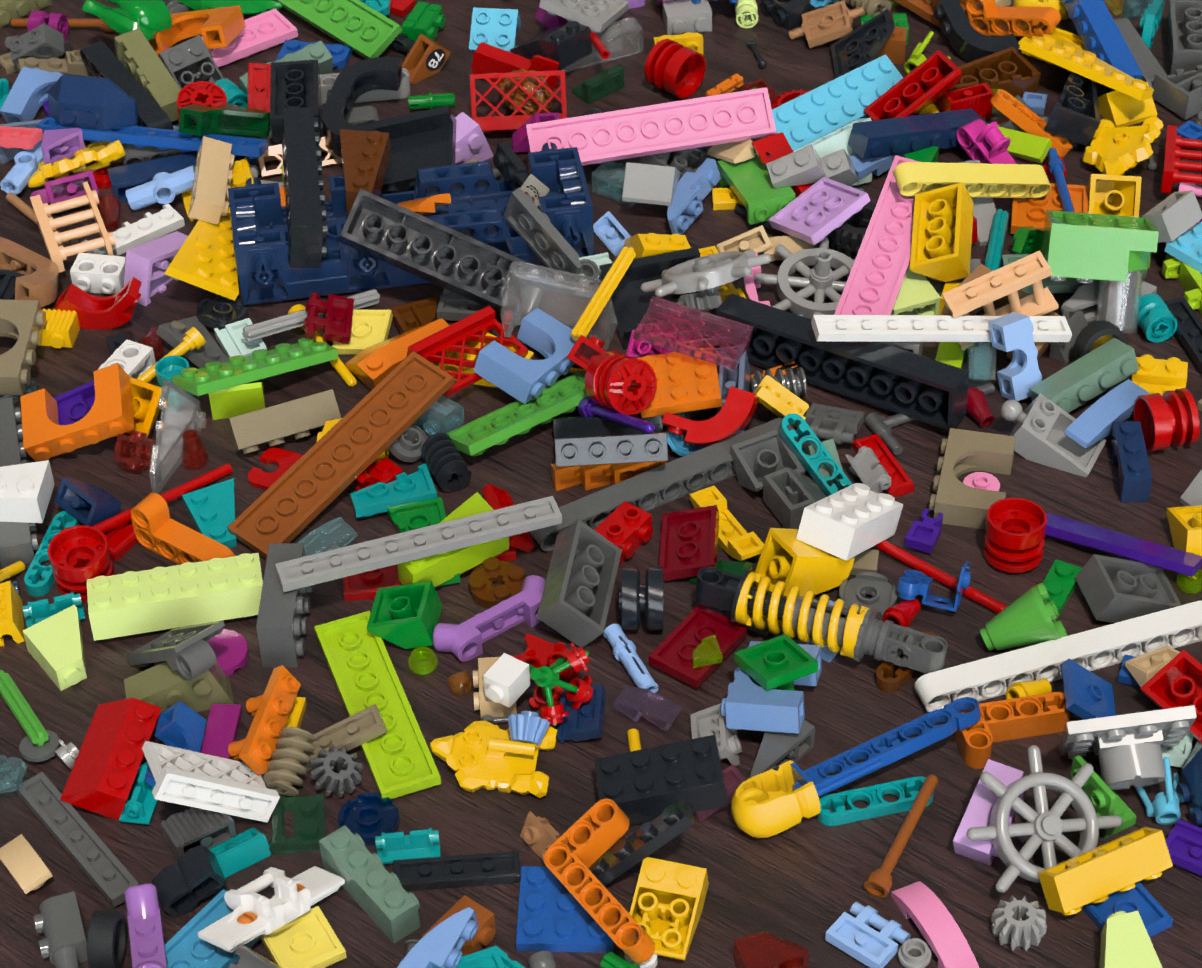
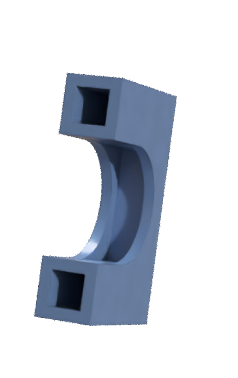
(28, 94)
(523, 376)
(772, 710)

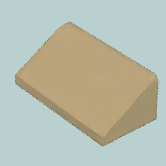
(733, 152)
(753, 239)
(1149, 664)

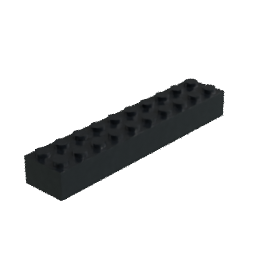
(859, 370)

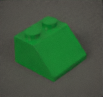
(406, 614)

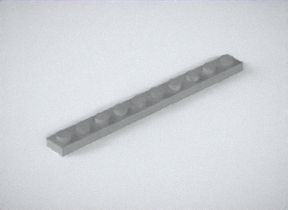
(418, 543)

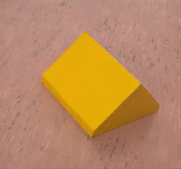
(1124, 109)

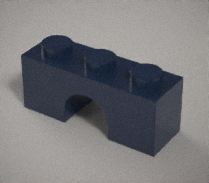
(1131, 456)

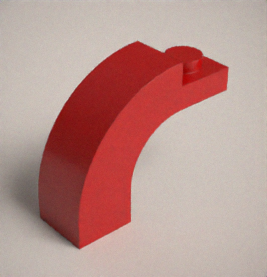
(101, 312)
(730, 420)

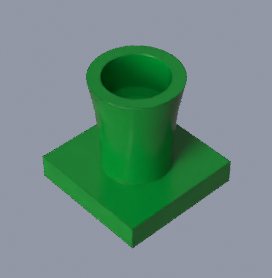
(776, 663)

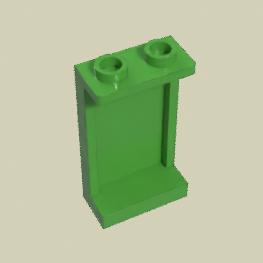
(754, 188)

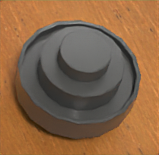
(409, 444)

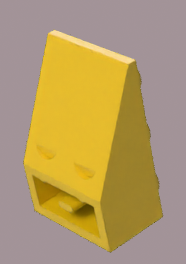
(669, 904)

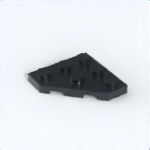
(862, 44)

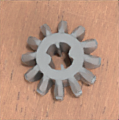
(1019, 923)

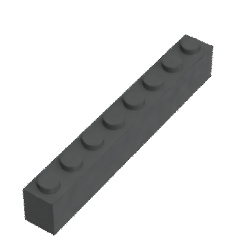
(16, 538)

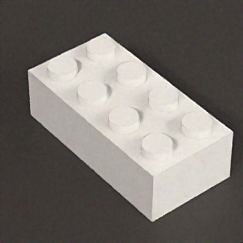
(850, 521)

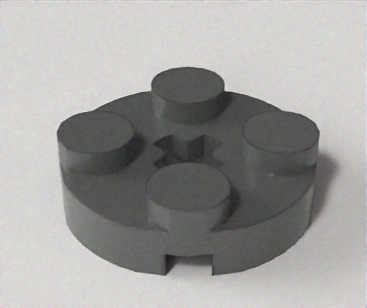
(869, 583)

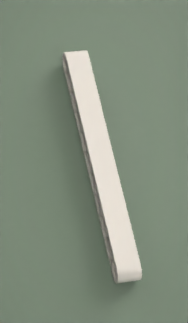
(1090, 649)

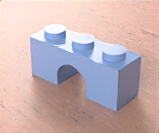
(1015, 334)

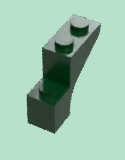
(224, 120)

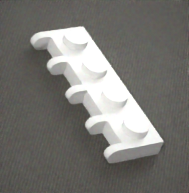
(144, 230)

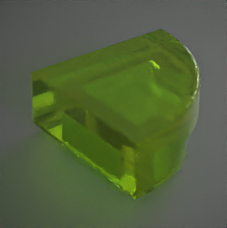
(707, 652)

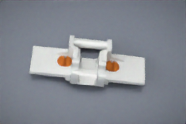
(259, 915)

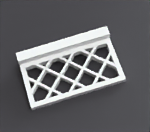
(216, 792)

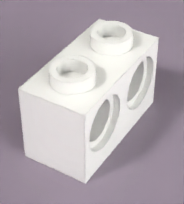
(98, 273)
(132, 357)

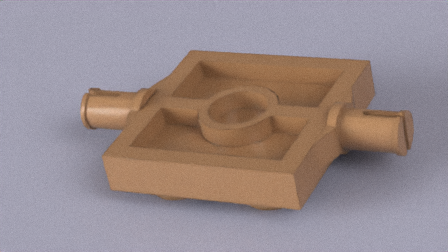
(827, 23)

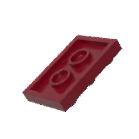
(688, 541)
(676, 650)

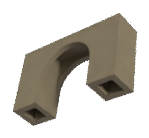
(22, 322)
(964, 453)

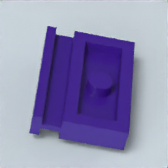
(1186, 846)

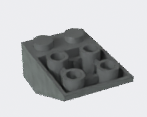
(190, 63)
(682, 160)

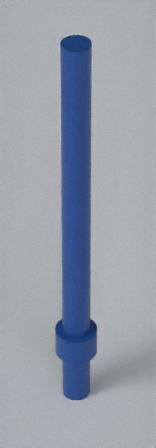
(1057, 168)

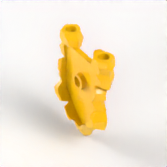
(1120, 148)
(101, 152)
(491, 760)

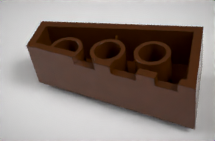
(1001, 70)
(364, 162)

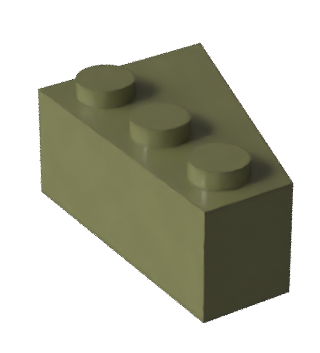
(166, 687)

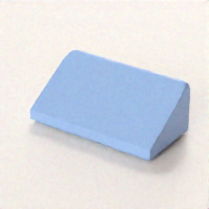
(611, 233)

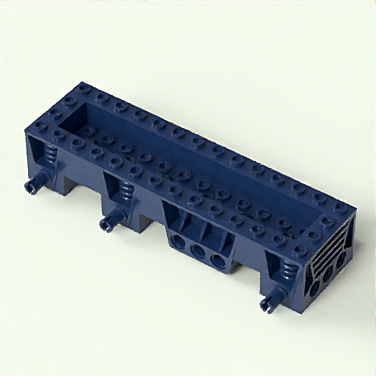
(474, 210)

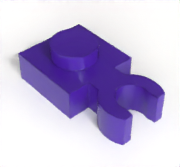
(925, 533)

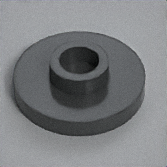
(33, 753)

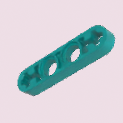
(812, 462)
(32, 577)
(873, 796)

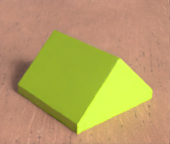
(237, 400)

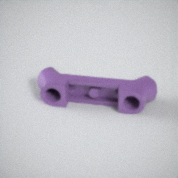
(467, 638)
(145, 927)

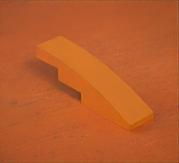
(599, 474)

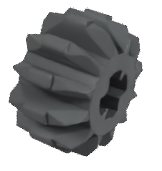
(331, 760)

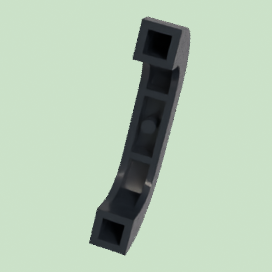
(963, 37)
(352, 82)

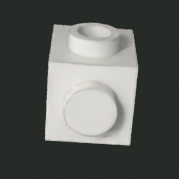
(506, 680)

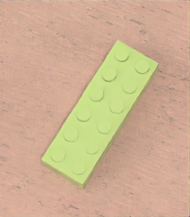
(174, 596)

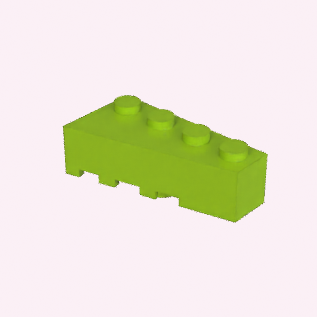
(445, 565)

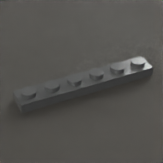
(77, 838)

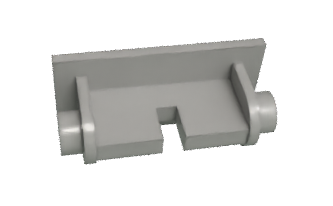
(862, 467)

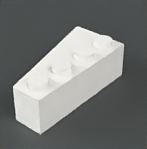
(25, 492)

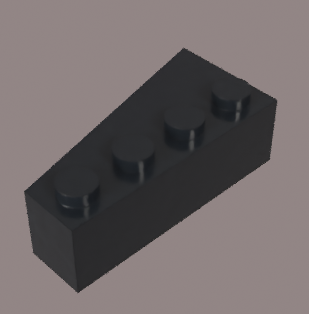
(1075, 111)

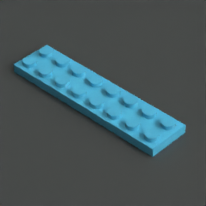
(834, 103)

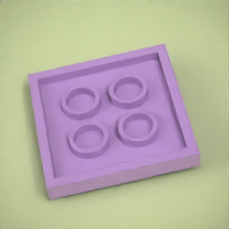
(819, 210)

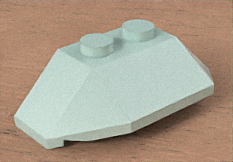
(834, 141)

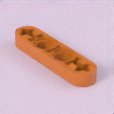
(1028, 120)

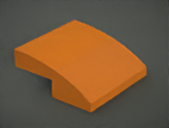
(427, 204)

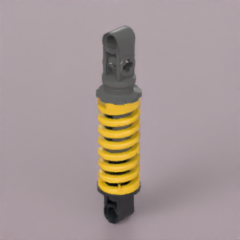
(824, 624)

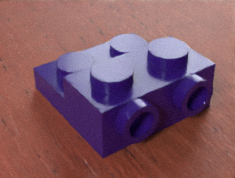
(75, 403)

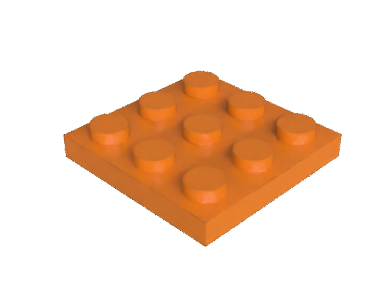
(1033, 210)
(682, 384)

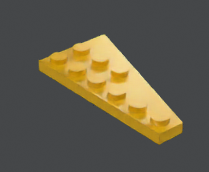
(1085, 63)
(208, 258)

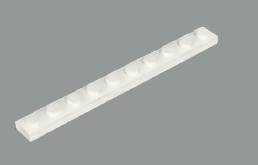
(926, 328)

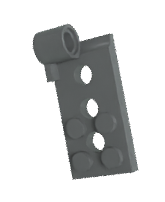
(543, 237)
(182, 648)

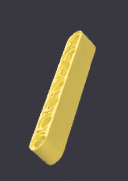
(978, 178)

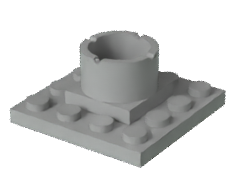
(1128, 744)

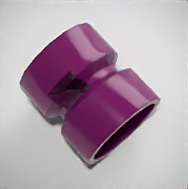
(55, 20)

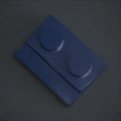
(583, 722)

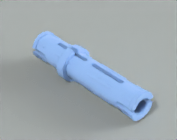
(625, 651)

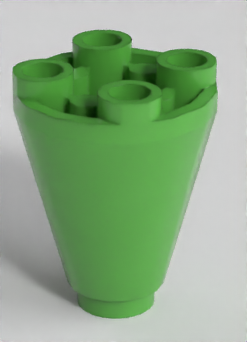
(1024, 622)

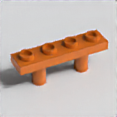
(270, 716)

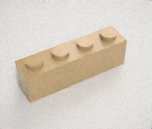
(211, 181)

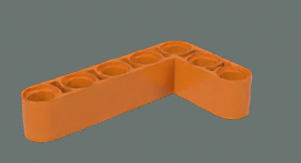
(579, 850)

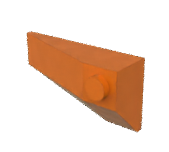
(380, 359)

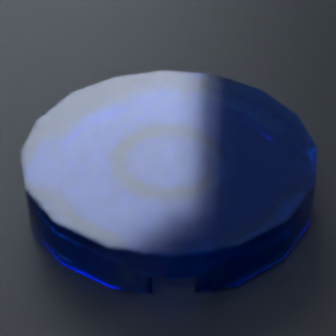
(369, 816)

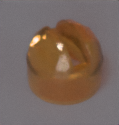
(460, 682)

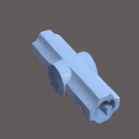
(25, 165)
(161, 189)

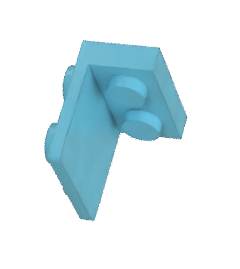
(494, 28)

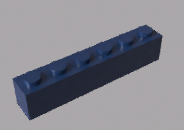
(909, 133)
(136, 174)

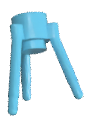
(1165, 804)

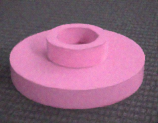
(982, 480)

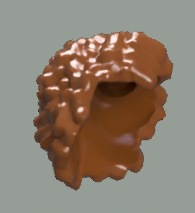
(519, 96)

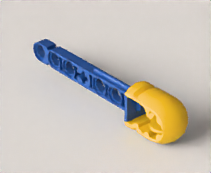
(782, 797)

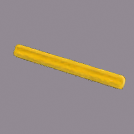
(603, 293)

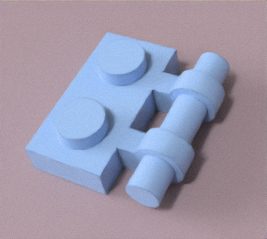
(864, 942)

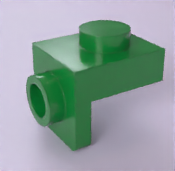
(1028, 240)

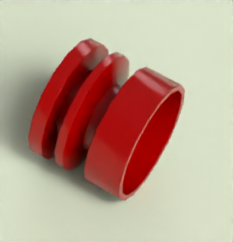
(675, 68)
(202, 94)
(620, 383)
(1167, 419)
(1015, 535)
(79, 555)

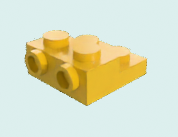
(1160, 374)

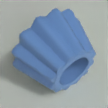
(527, 727)

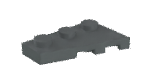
(174, 332)

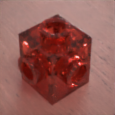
(134, 450)

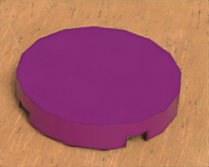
(230, 650)

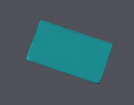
(241, 851)

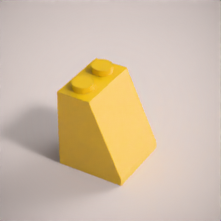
(800, 564)

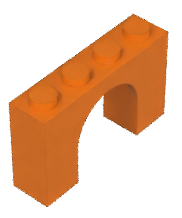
(215, 25)
(107, 418)

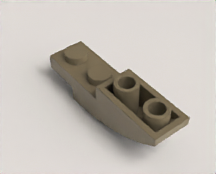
(70, 65)

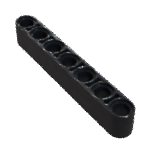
(105, 64)

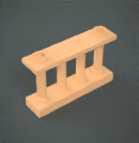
(54, 239)
(1002, 283)

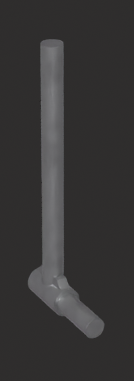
(883, 426)

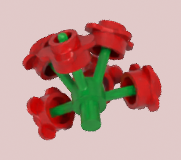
(549, 687)

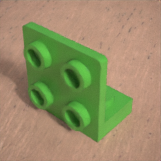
(1104, 799)

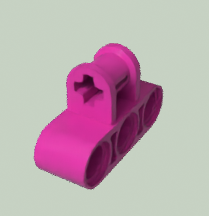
(984, 142)

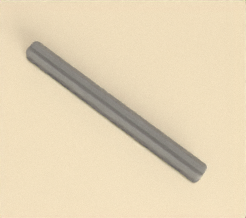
(296, 319)

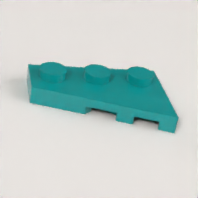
(1150, 21)
(403, 490)
(213, 511)

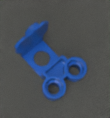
(917, 583)

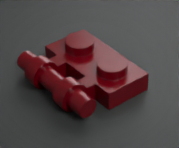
(337, 320)

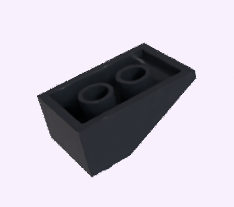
(562, 44)

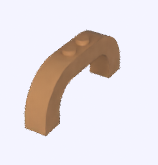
(40, 272)

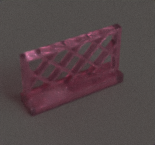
(692, 323)

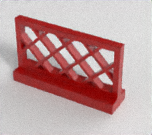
(512, 123)
(454, 339)

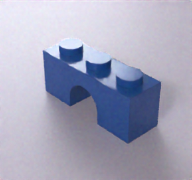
(179, 728)

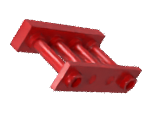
(1171, 161)

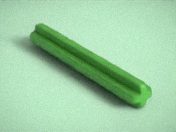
(22, 710)

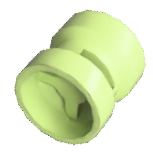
(746, 13)

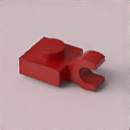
(381, 471)

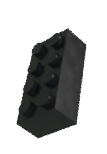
(295, 86)
(663, 775)

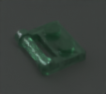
(307, 824)

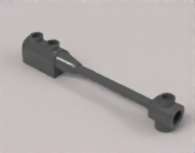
(63, 931)

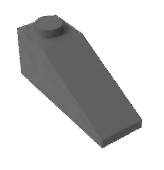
(782, 747)

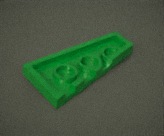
(419, 515)

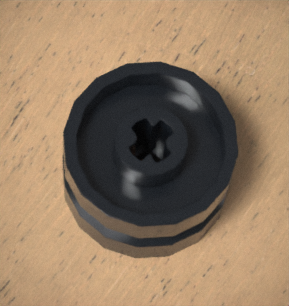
(642, 598)

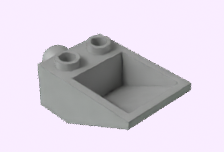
(1042, 436)

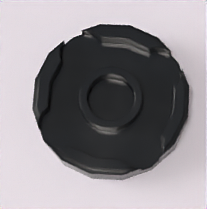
(220, 311)

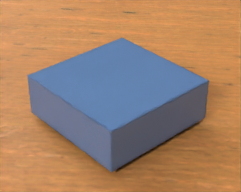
(1035, 101)

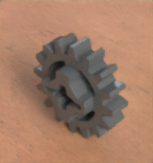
(701, 301)

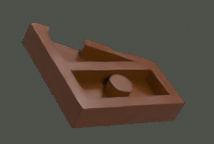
(414, 314)

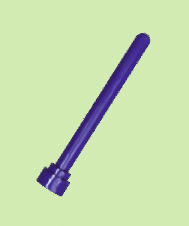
(588, 408)

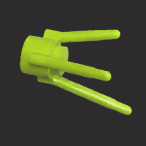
(916, 57)

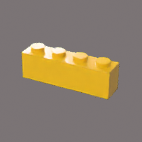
(1105, 870)

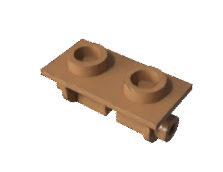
(538, 834)

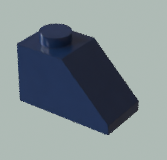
(86, 501)

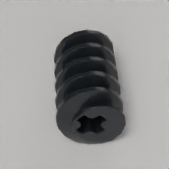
(445, 463)

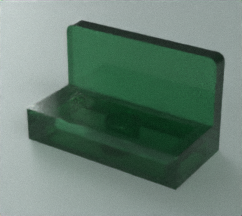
(601, 85)

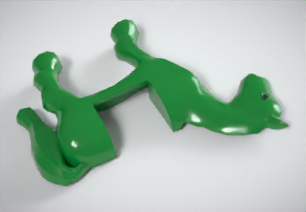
(154, 15)

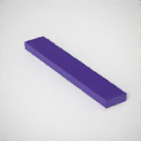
(1123, 545)

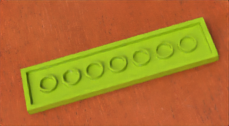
(367, 677)

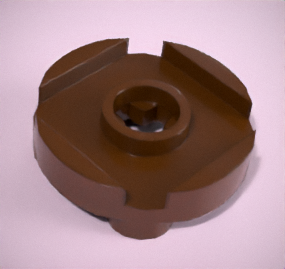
(493, 572)

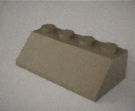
(281, 421)

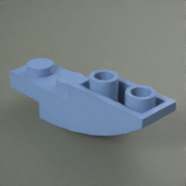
(689, 195)
(443, 943)

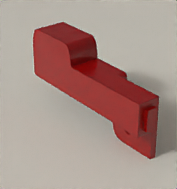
(491, 59)
(776, 147)

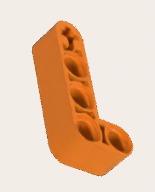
(1007, 20)
(170, 538)
(1010, 721)

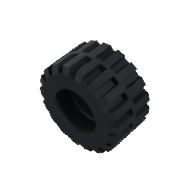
(850, 235)

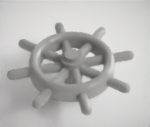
(706, 273)
(818, 282)
(1042, 825)

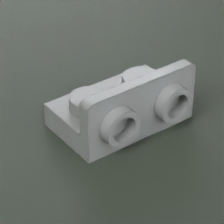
(711, 722)

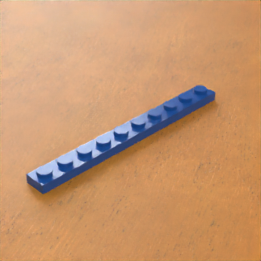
(164, 138)

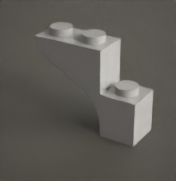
(808, 167)
(1086, 299)

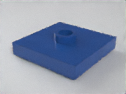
(1086, 692)

